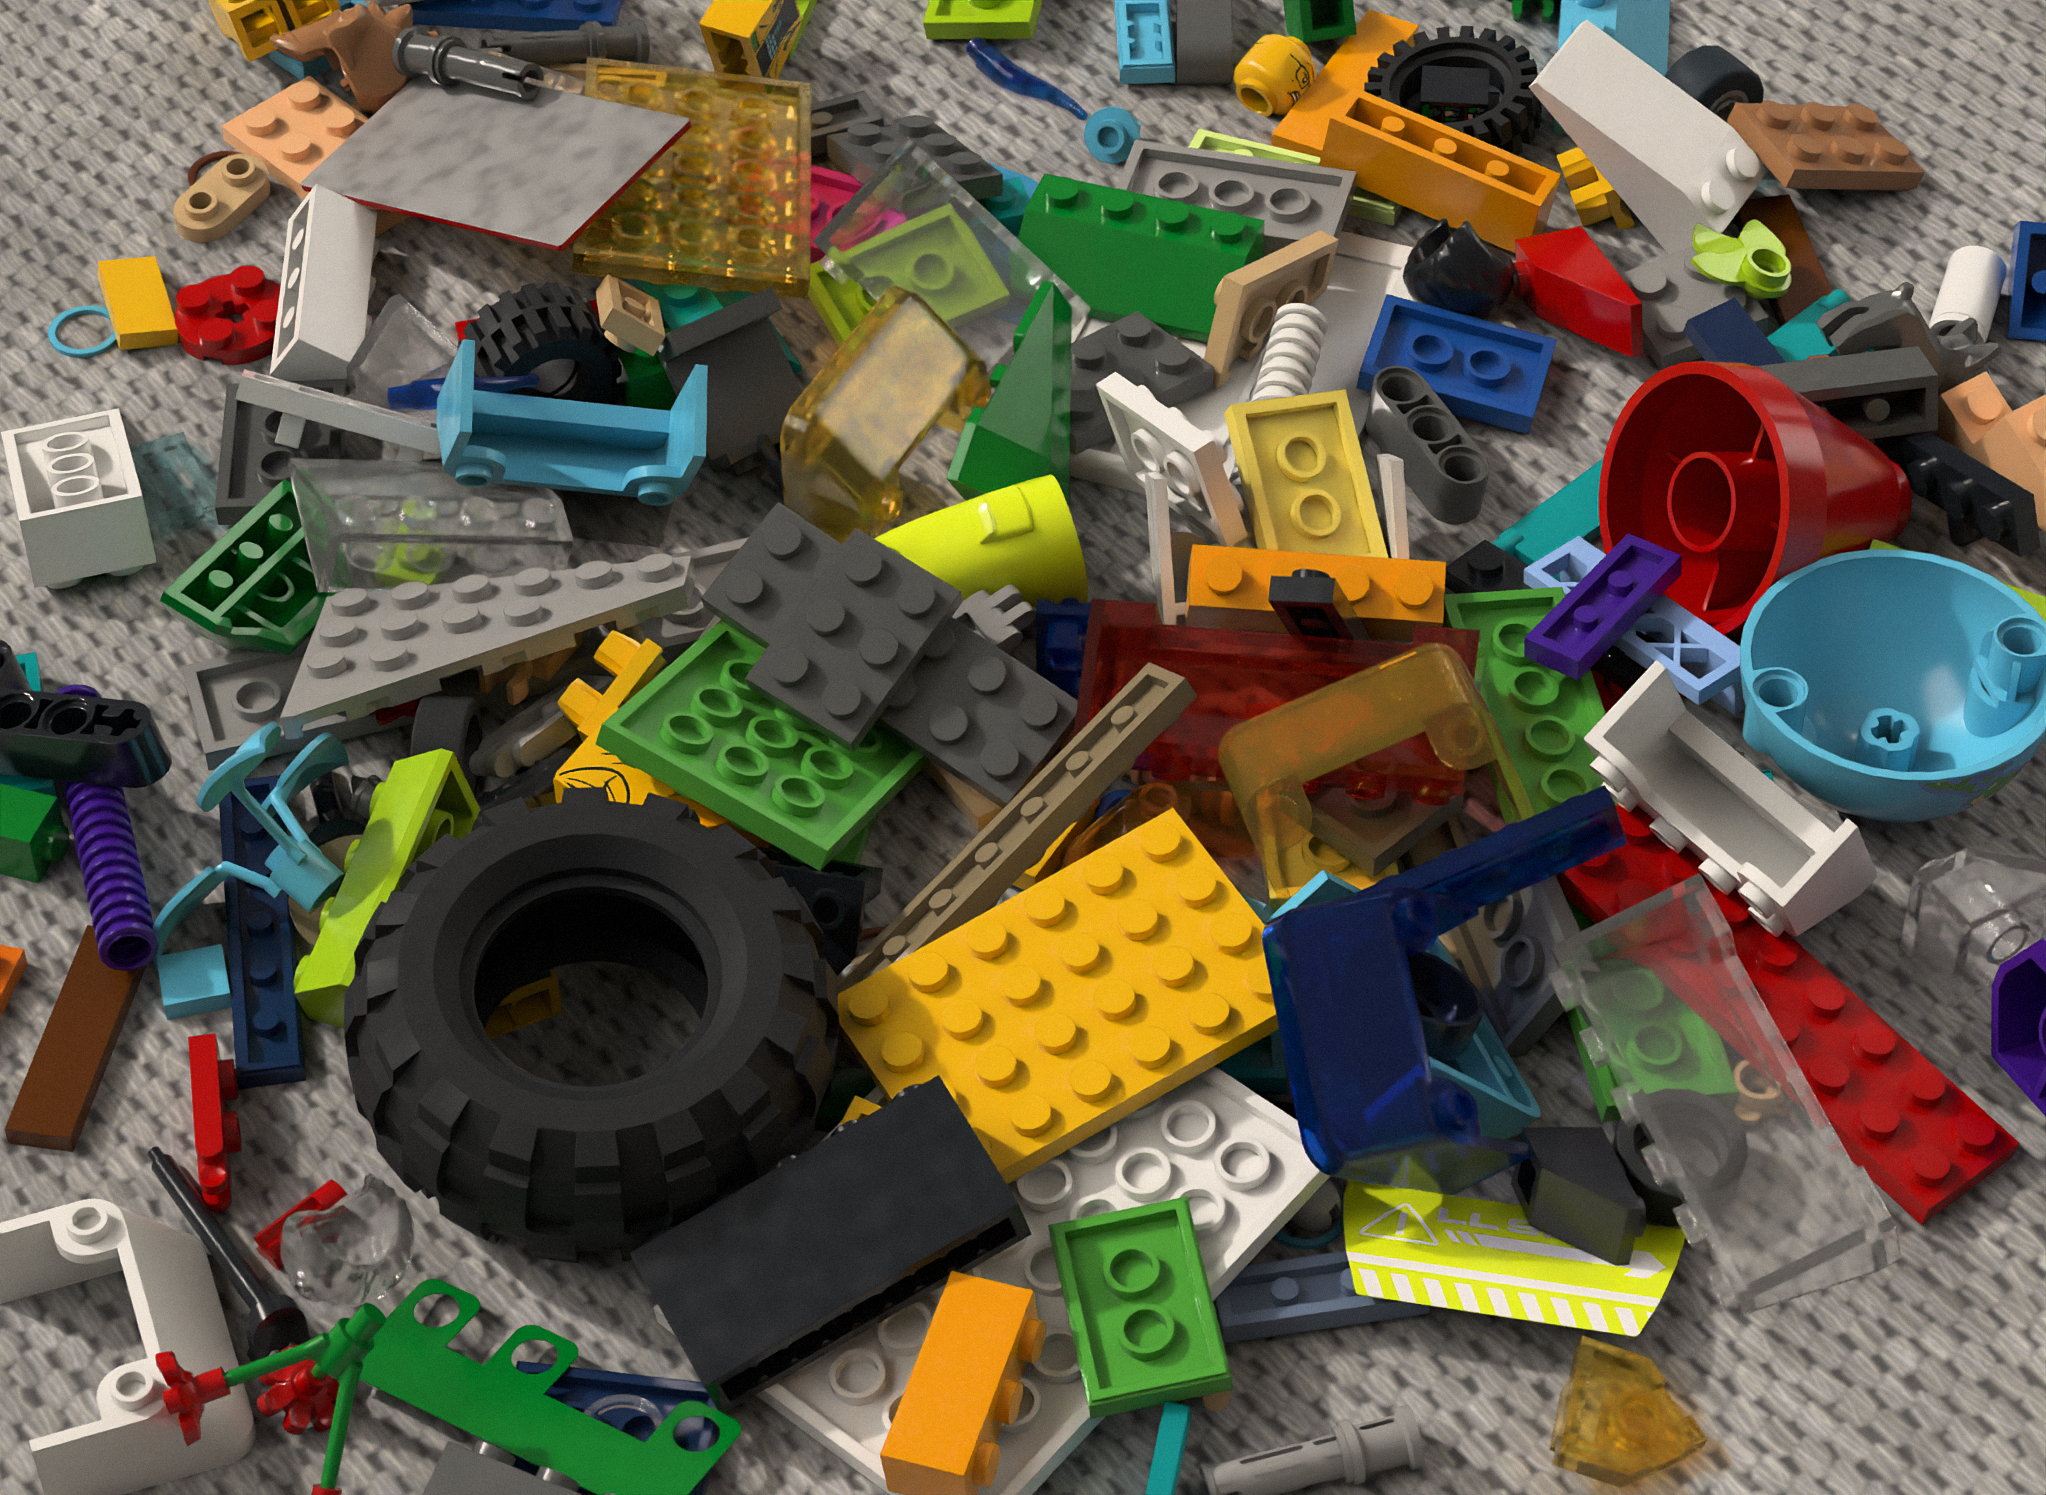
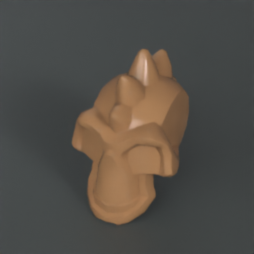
(360, 45)

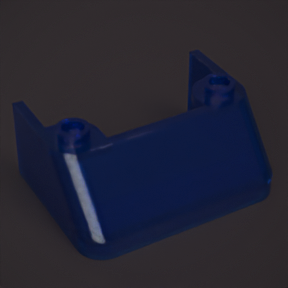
(1361, 1049)

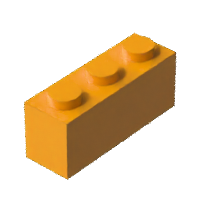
(963, 1389)

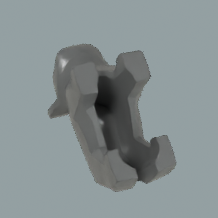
(1894, 322)

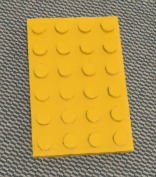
(1073, 997)

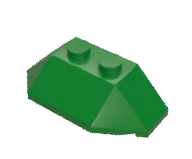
(253, 583)

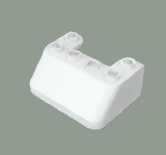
(1725, 810)

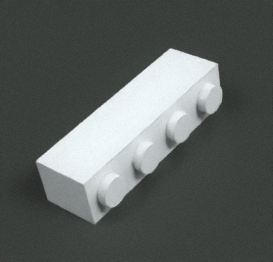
(324, 287)

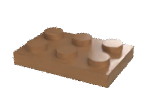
(1825, 146)

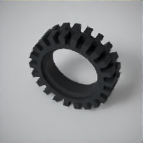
(1510, 72)

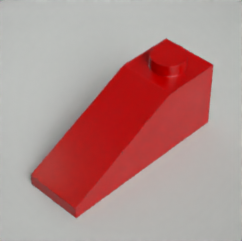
(1578, 289)

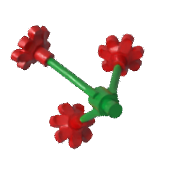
(299, 1385)

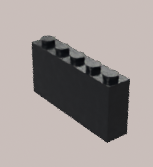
(830, 1243)

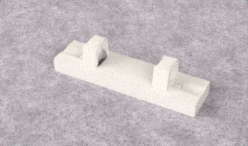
(303, 403)

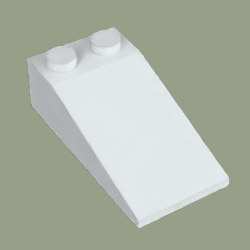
(1648, 138)
(78, 499)

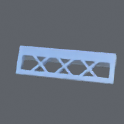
(1706, 655)

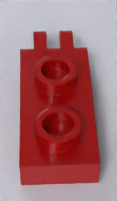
(215, 1129)

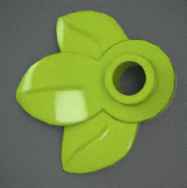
(1752, 261)

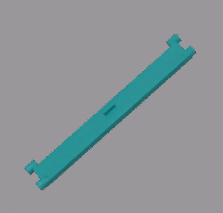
(1576, 506)

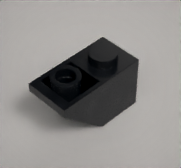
(1579, 1191)

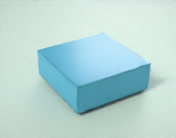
(194, 981)

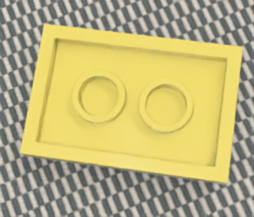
(1305, 475)

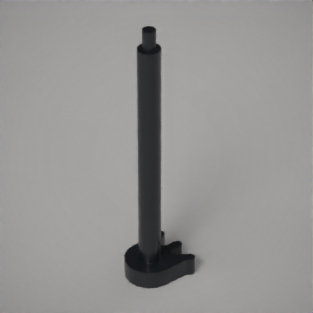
(272, 1319)

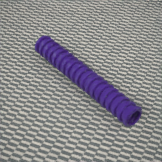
(110, 869)

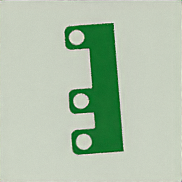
(516, 1414)

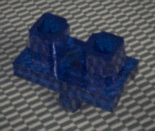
(1061, 642)

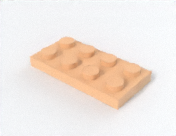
(297, 133)

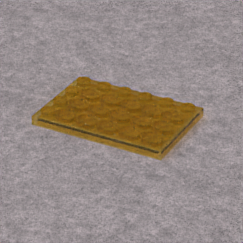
(724, 199)

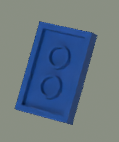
(1469, 362)

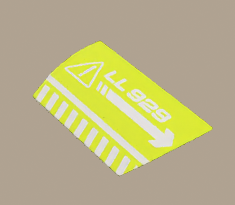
(1495, 1263)

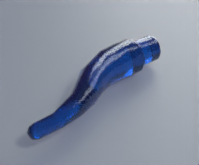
(1012, 77)
(423, 393)

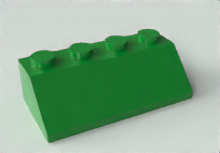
(1138, 251)

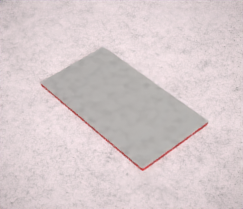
(497, 160)

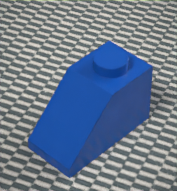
(2027, 282)

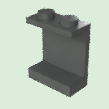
(746, 381)

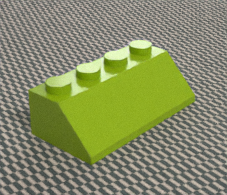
(407, 816)

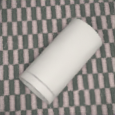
(1969, 291)

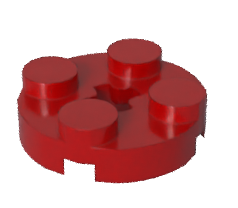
(203, 312)

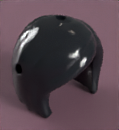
(1458, 272)

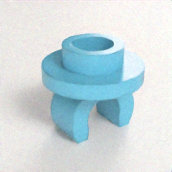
(1111, 134)

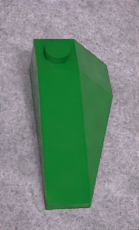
(1028, 416)

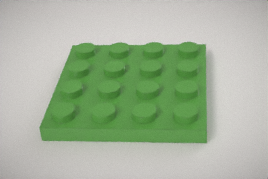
(751, 758)

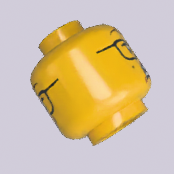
(1274, 74)

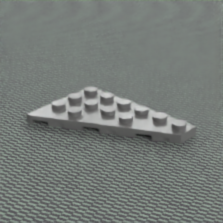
(402, 640)

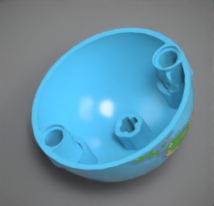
(1876, 677)

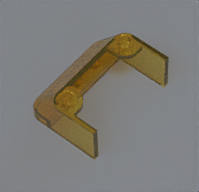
(872, 411)
(1348, 720)

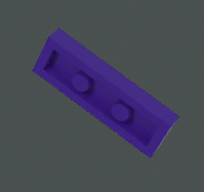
(1602, 606)

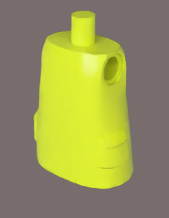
(1000, 540)

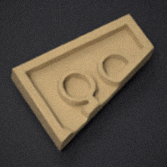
(1255, 292)

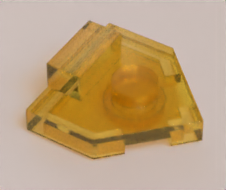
(1619, 1418)

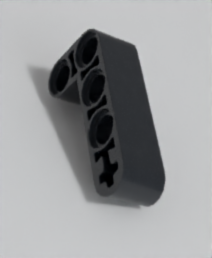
(76, 735)

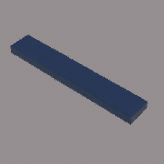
(260, 952)

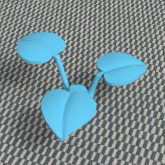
(296, 862)

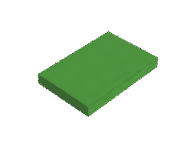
(1139, 1307)

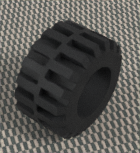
(548, 336)

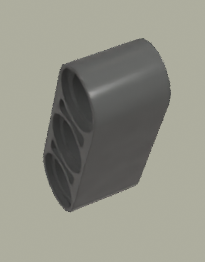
(1204, 41)
(1437, 452)

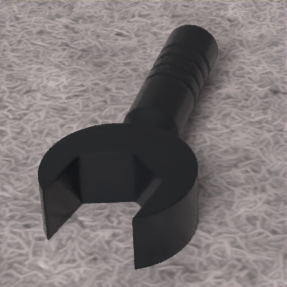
(330, 812)

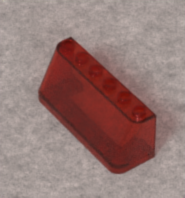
(1251, 674)

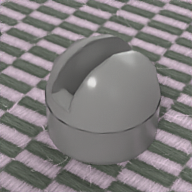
(1319, 1209)

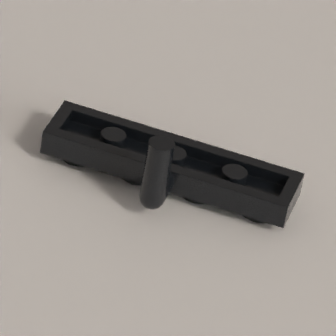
(1973, 495)

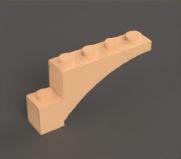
(2007, 441)

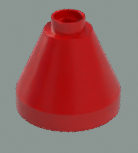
(1742, 484)

